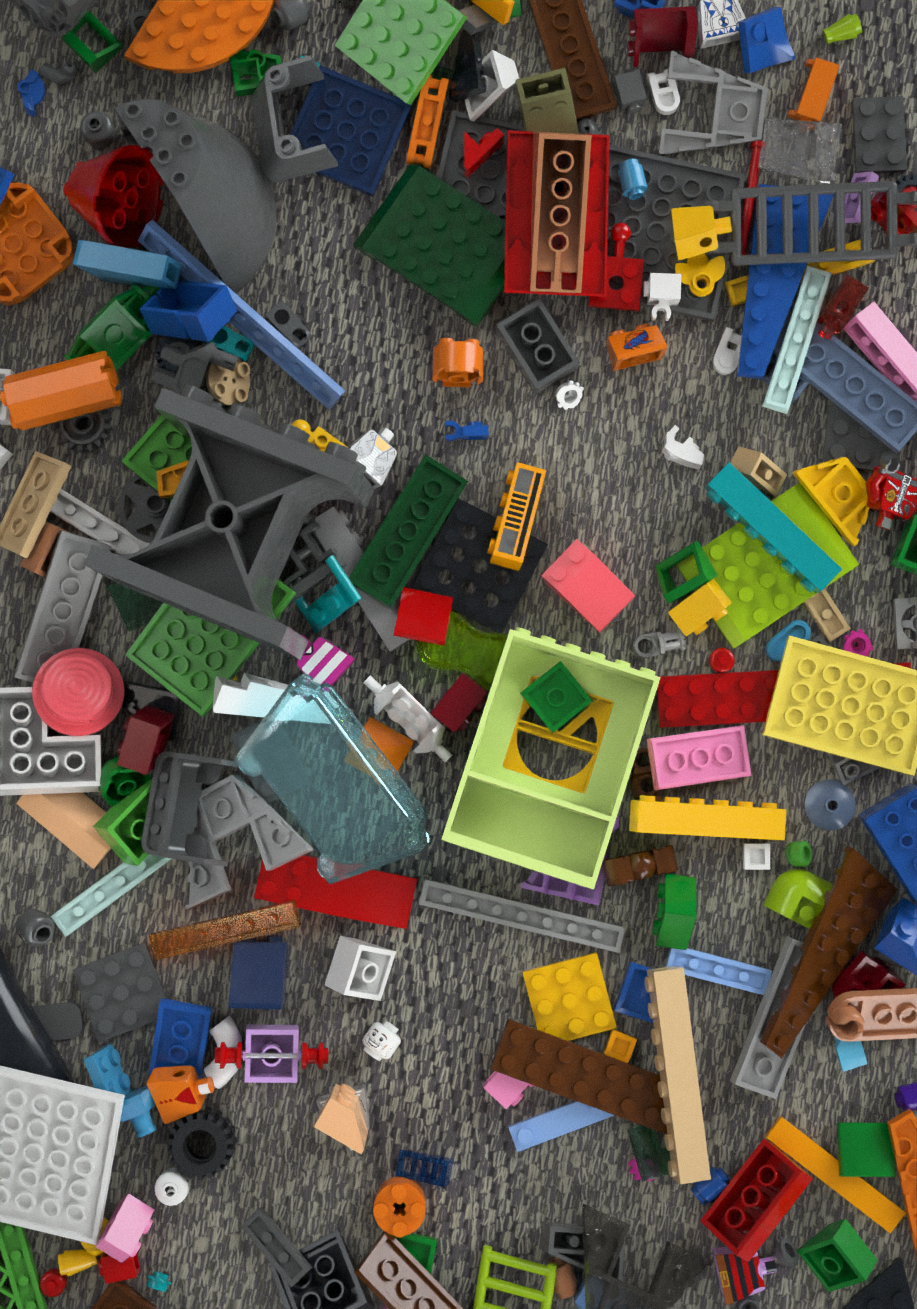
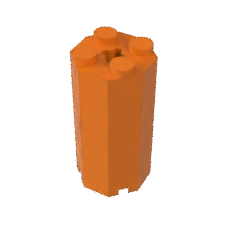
(61, 391)

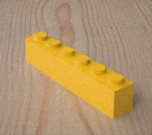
(707, 819)

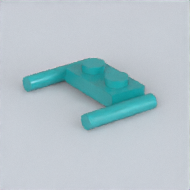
(331, 603)

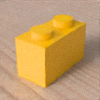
(699, 608)

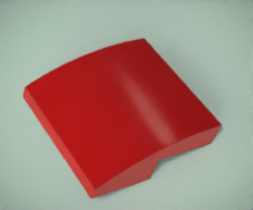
(423, 616)

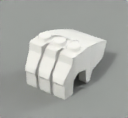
(684, 454)

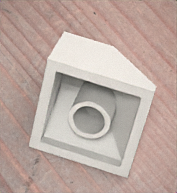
(498, 77)

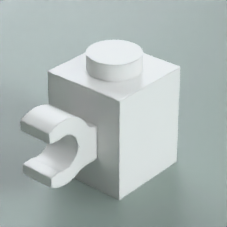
(662, 291)

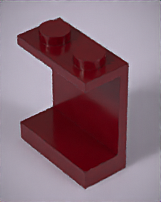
(662, 31)

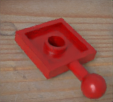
(627, 269)

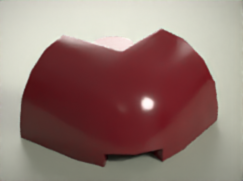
(866, 974)

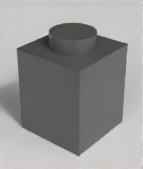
(629, 92)

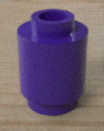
(906, 1096)

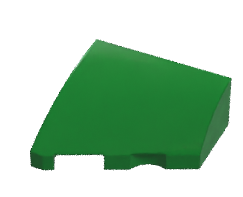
(252, 64)

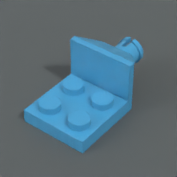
(108, 1075)

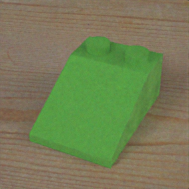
(124, 825)

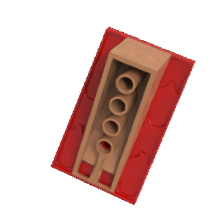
(550, 235)

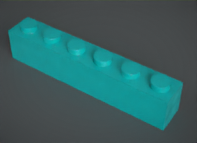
(772, 528)

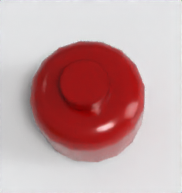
(721, 660)
(52, 1283)

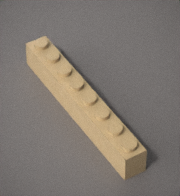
(678, 1074)

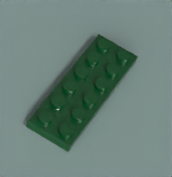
(407, 531)

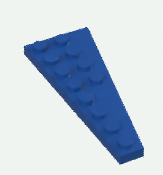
(773, 285)

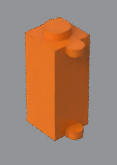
(816, 90)

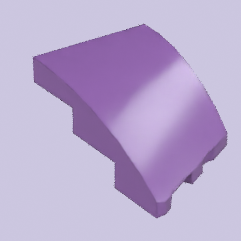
(554, 886)

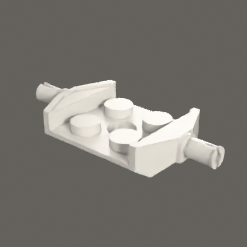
(410, 715)

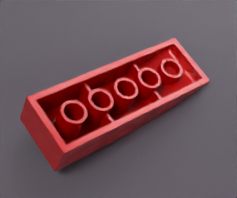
(366, 897)

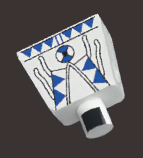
(718, 22)

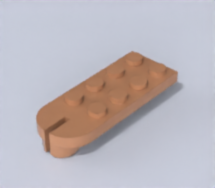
(874, 1015)

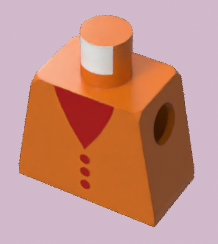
(178, 1091)

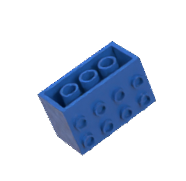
(894, 830)

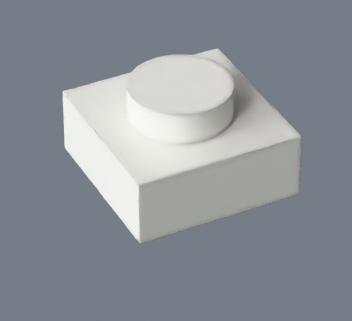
(756, 856)

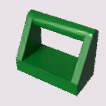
(98, 60)
(704, 566)

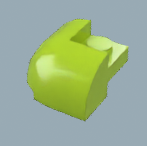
(798, 896)

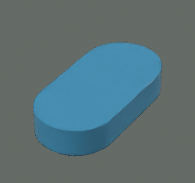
(776, 645)

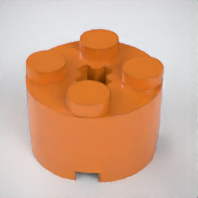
(458, 362)
(399, 1221)

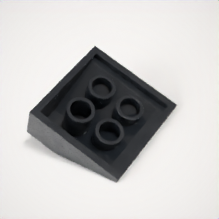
(329, 1281)

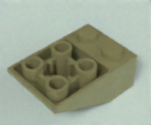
(546, 102)

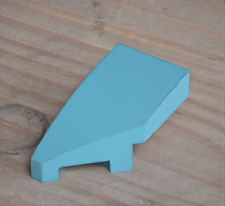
(850, 1054)

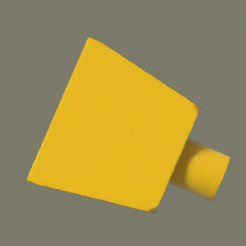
(697, 230)

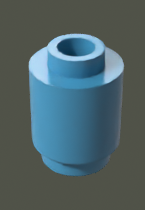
(632, 179)

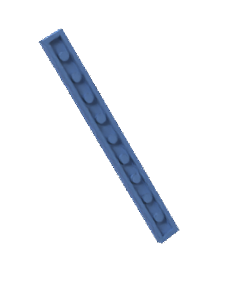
(248, 320)

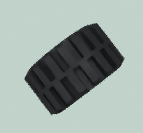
(195, 1164)

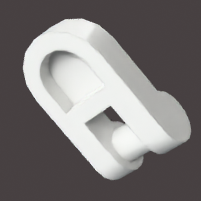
(664, 99)
(725, 359)

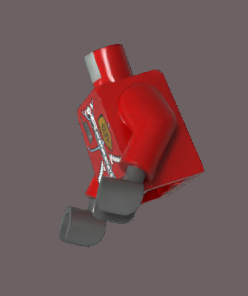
(891, 493)

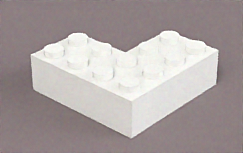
(40, 763)

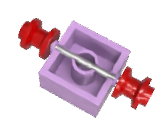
(271, 1054)

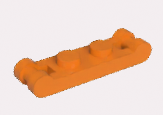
(427, 122)

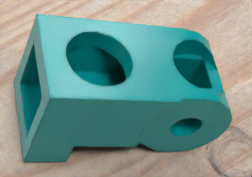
(233, 343)

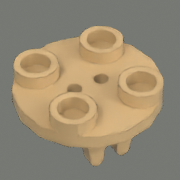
(224, 390)

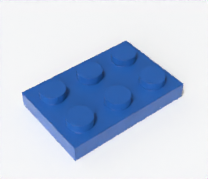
(180, 1035)

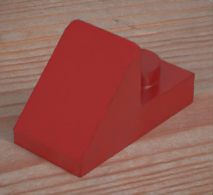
(477, 154)

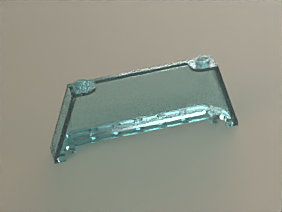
(335, 781)

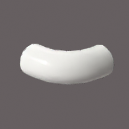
(223, 1032)

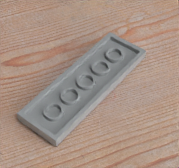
(62, 604)
(758, 1066)

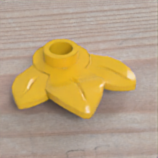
(701, 269)

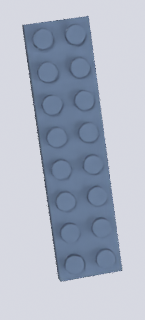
(857, 388)

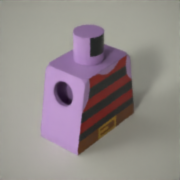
(739, 1277)

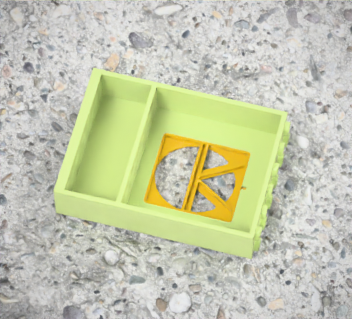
(540, 821)

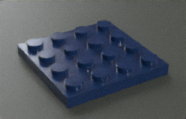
(356, 126)

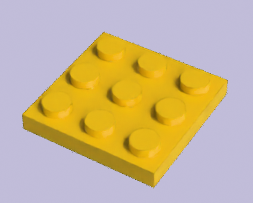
(570, 998)

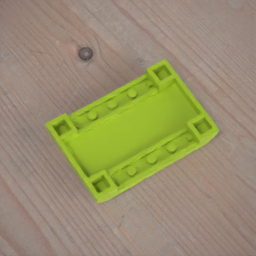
(755, 580)

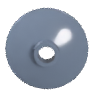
(817, 805)

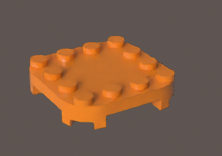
(31, 244)

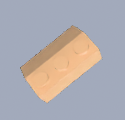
(343, 1118)

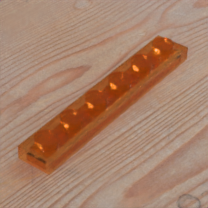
(225, 930)

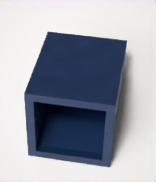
(259, 973)

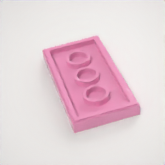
(698, 757)

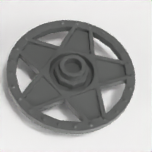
(149, 512)

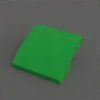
(865, 1150)

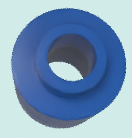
(709, 1190)

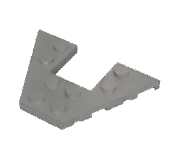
(225, 810)

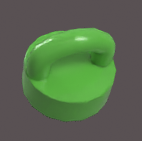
(799, 853)

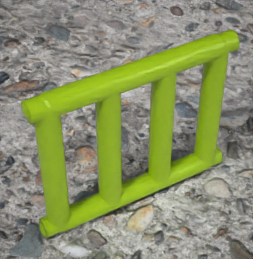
(485, 1281)

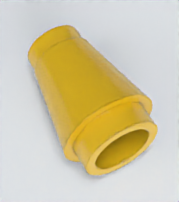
(75, 1261)

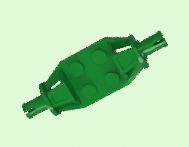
(116, 327)

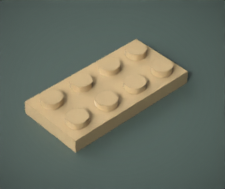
(32, 503)

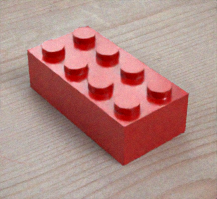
(756, 1200)

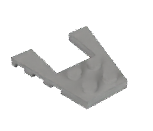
(736, 111)

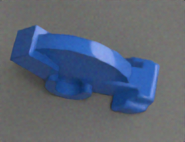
(32, 91)

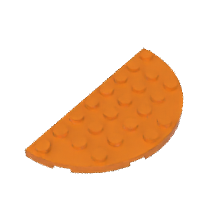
(196, 33)

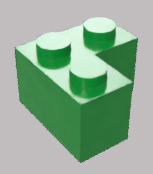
(675, 912)

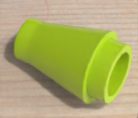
(843, 29)

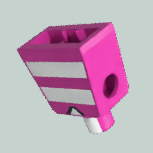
(324, 661)

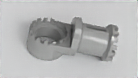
(659, 644)

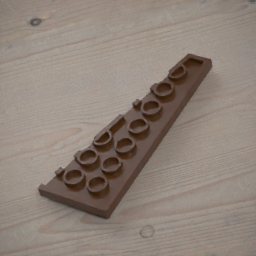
(834, 936)

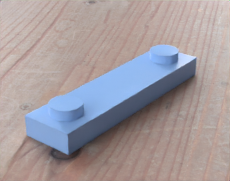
(720, 970)
(554, 1124)

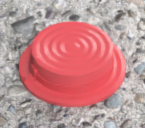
(78, 692)

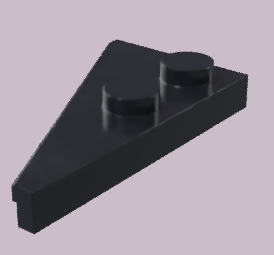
(468, 70)
(140, 695)
(885, 1291)

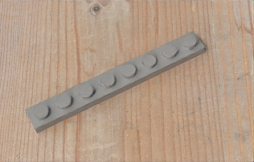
(522, 915)

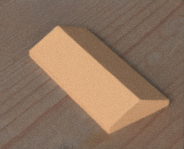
(71, 821)

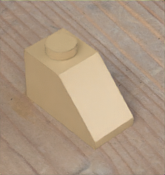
(759, 470)

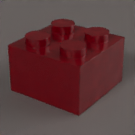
(459, 703)
(144, 738)

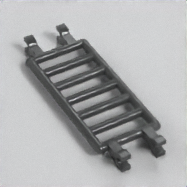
(813, 191)

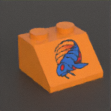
(636, 346)

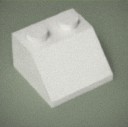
(360, 968)

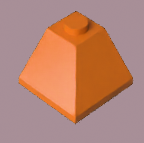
(391, 743)

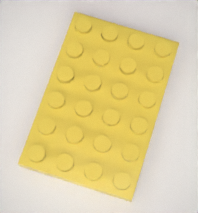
(845, 706)

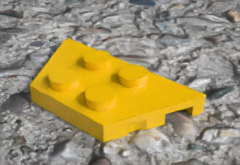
(838, 493)

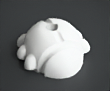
(572, 397)

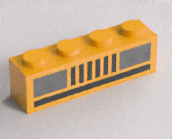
(517, 516)

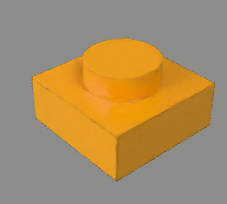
(620, 1045)

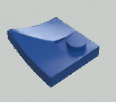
(764, 40)
(633, 997)

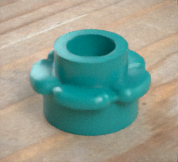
(158, 1281)

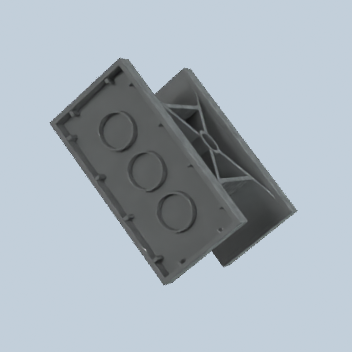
(234, 517)

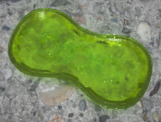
(465, 651)

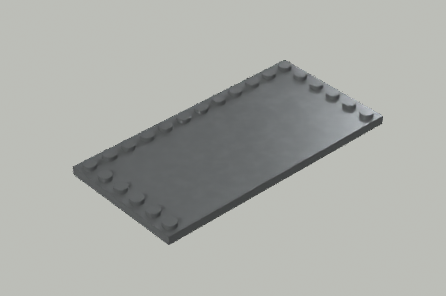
(669, 184)

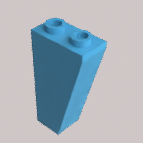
(126, 265)

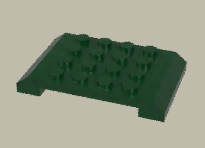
(439, 243)

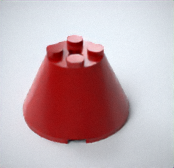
(117, 194)

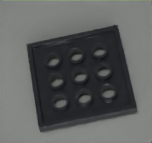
(474, 549)

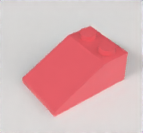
(587, 586)

